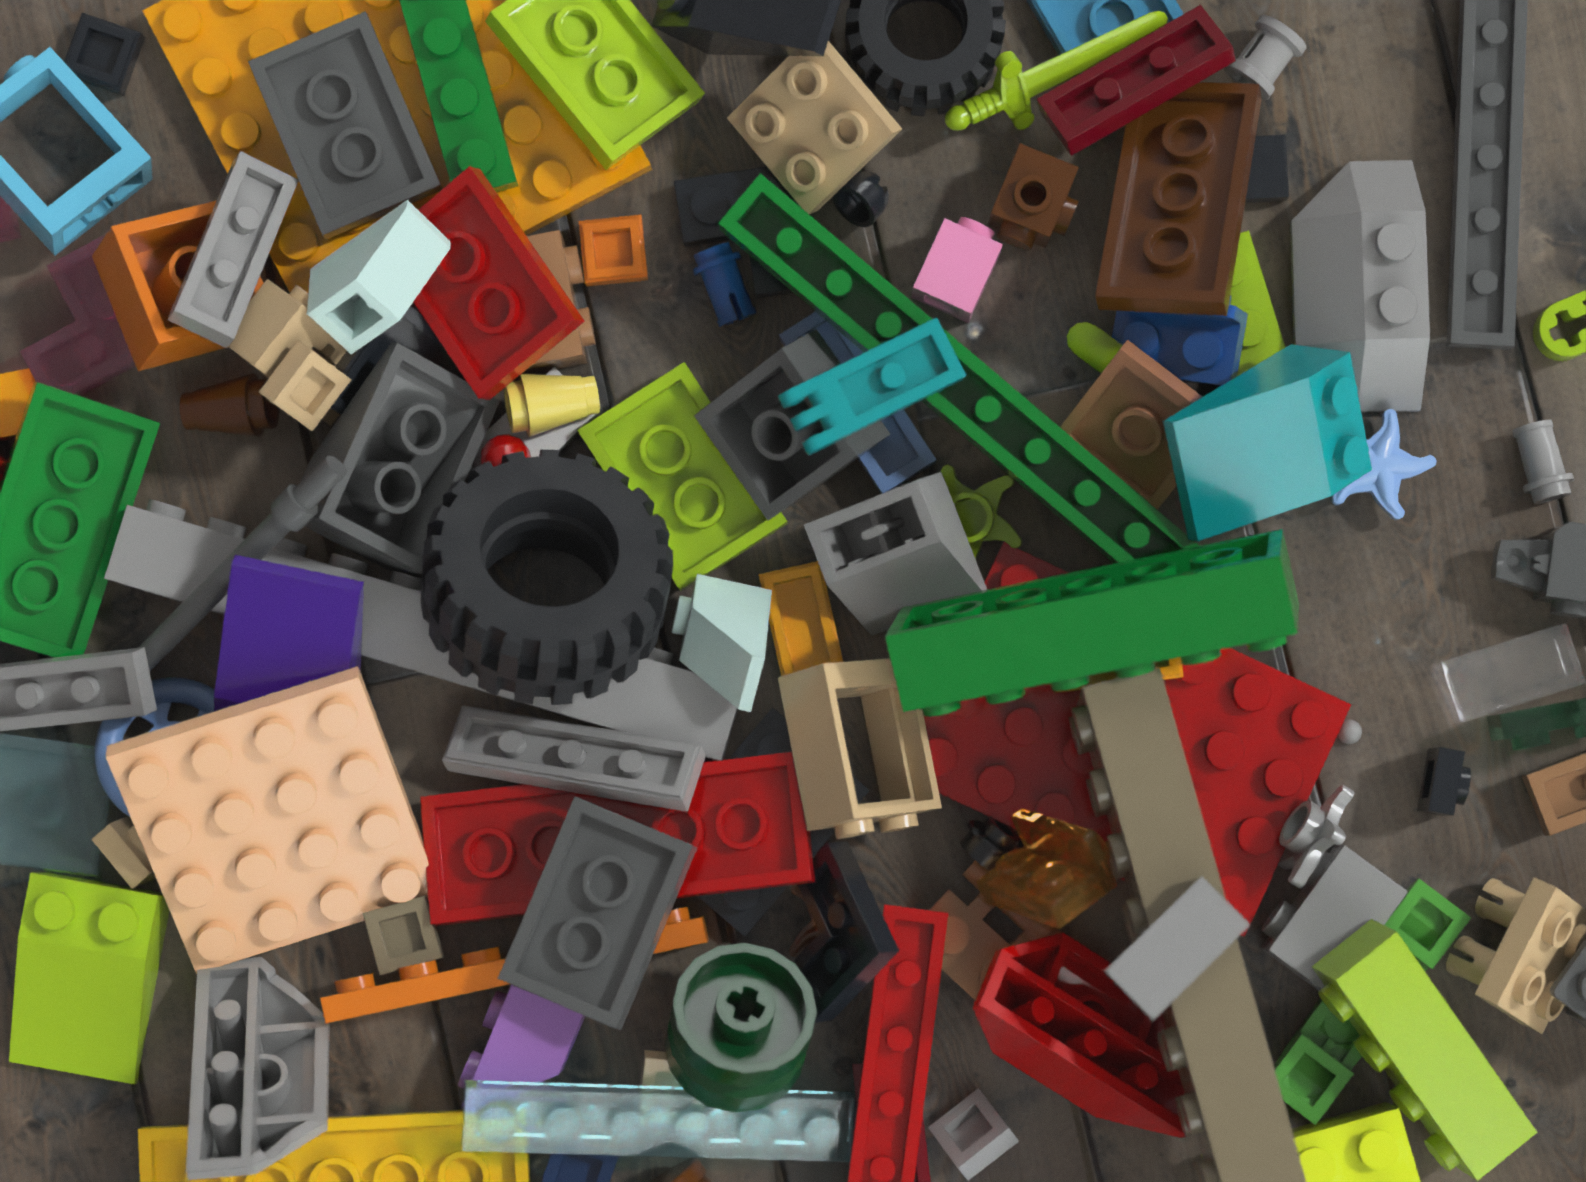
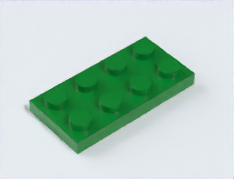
(62, 514)

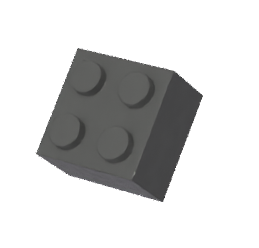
(757, 432)

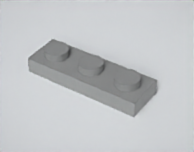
(233, 250)
(75, 689)

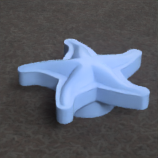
(1388, 468)

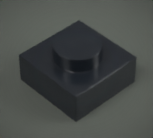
(1444, 782)

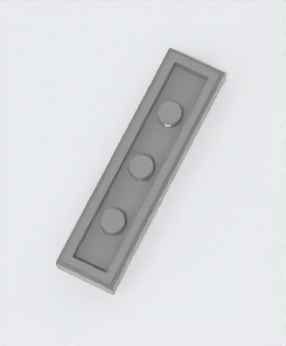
(574, 758)

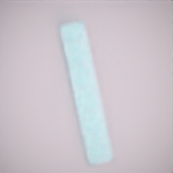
(651, 1122)

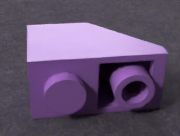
(527, 1039)

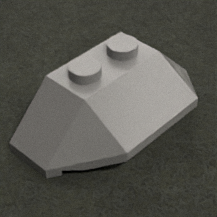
(1365, 280)
(254, 1071)

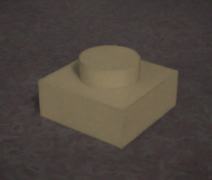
(403, 935)

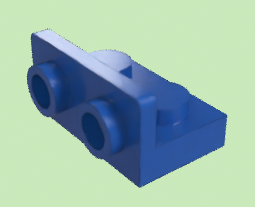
(1187, 345)

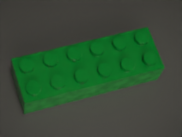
(1094, 623)

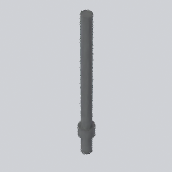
(289, 512)

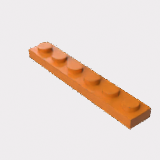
(480, 971)

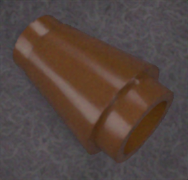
(230, 407)

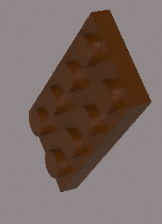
(1180, 203)

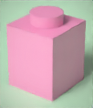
(957, 268)

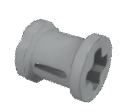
(1266, 55)

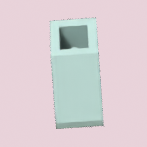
(375, 276)

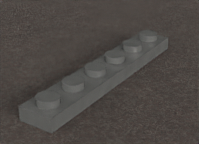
(1487, 174)

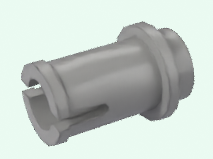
(1542, 462)

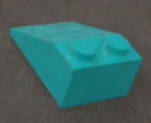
(1268, 441)

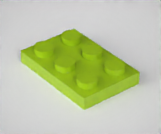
(598, 69)
(681, 470)

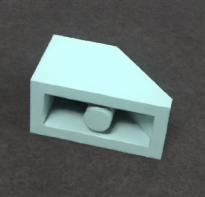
(725, 636)

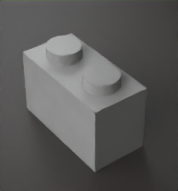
(1330, 908)

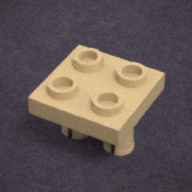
(814, 125)
(1539, 942)

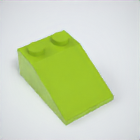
(86, 975)

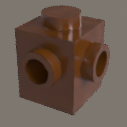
(1034, 199)

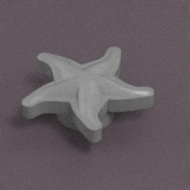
(1310, 833)

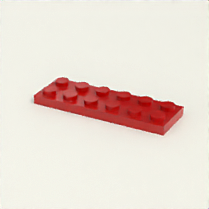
(495, 841)

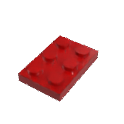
(492, 291)

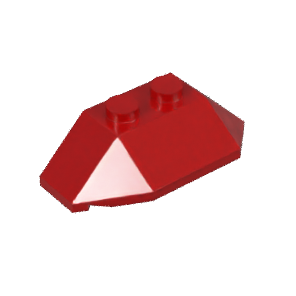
(1078, 1033)

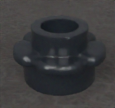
(988, 841)

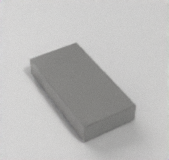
(1177, 948)

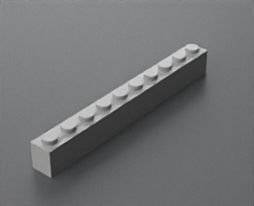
(173, 557)

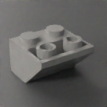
(895, 552)

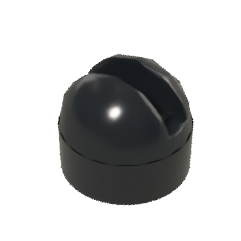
(862, 199)

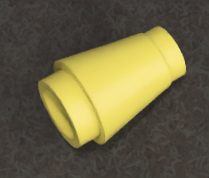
(549, 401)

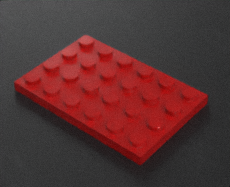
(1244, 729)

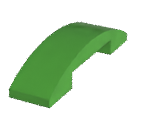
(1323, 1049)

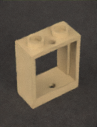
(821, 756)

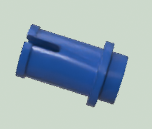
(724, 282)

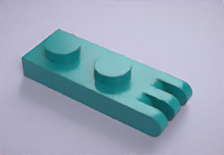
(875, 385)

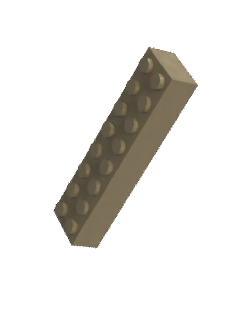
(1161, 852)

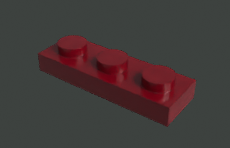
(1136, 80)

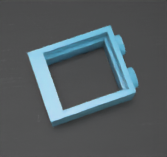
(96, 193)

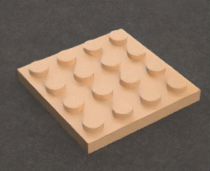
(272, 819)

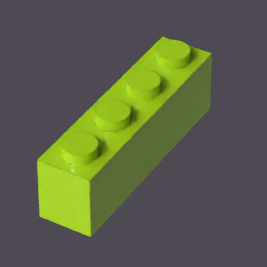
(1423, 1050)

